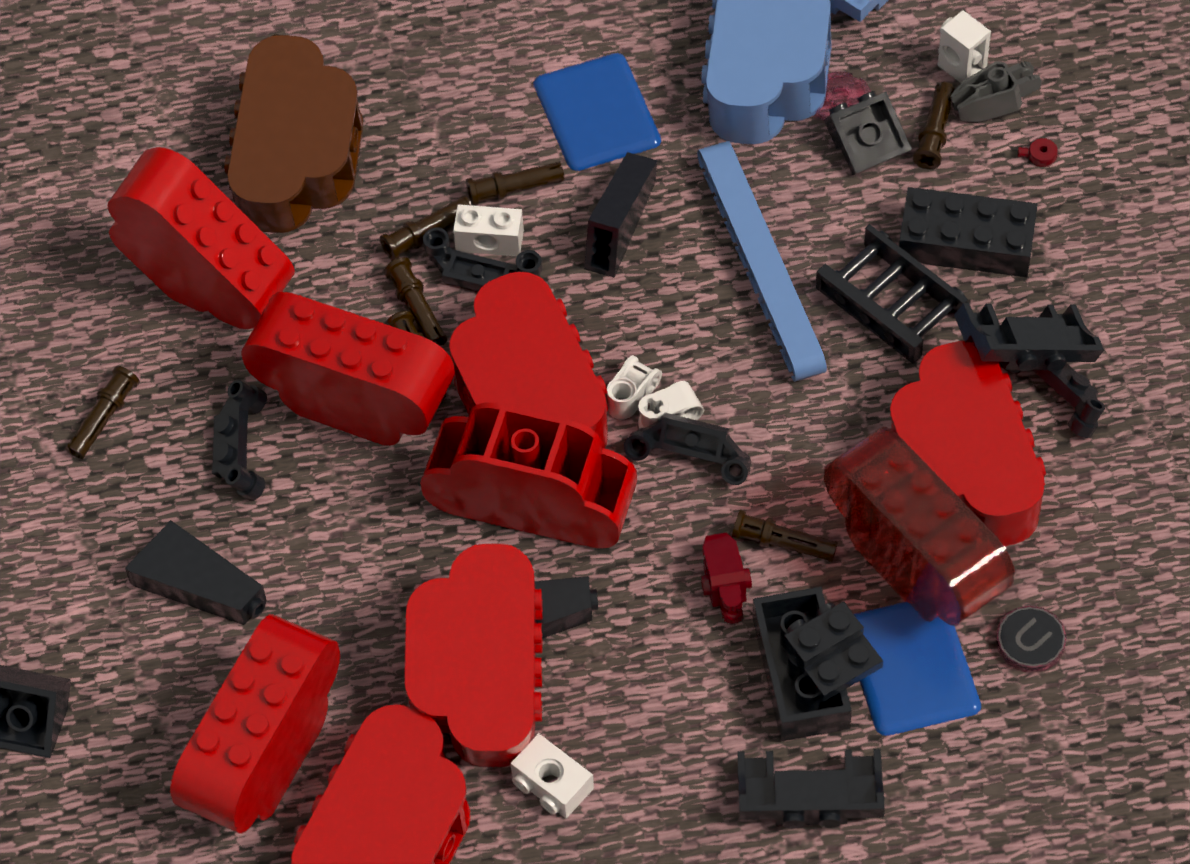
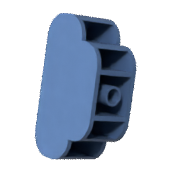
(765, 65)

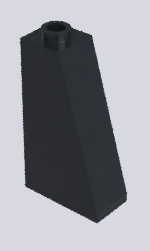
(618, 214)
(195, 575)
(566, 604)

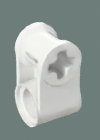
(632, 384)
(676, 400)

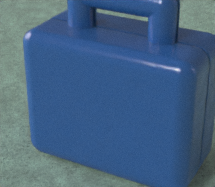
(597, 111)
(922, 671)

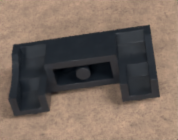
(1029, 341)
(810, 795)

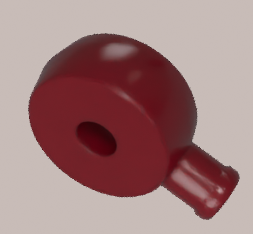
(1041, 152)

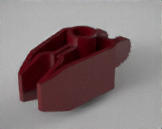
(725, 576)

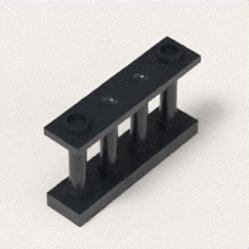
(884, 321)

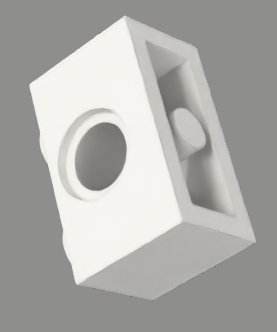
(963, 46)
(488, 230)
(544, 759)

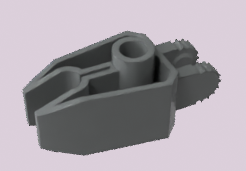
(994, 91)

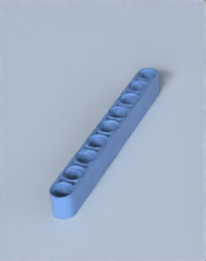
(761, 257)

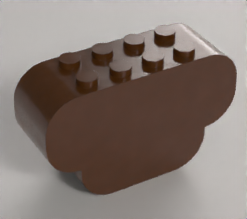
(292, 135)

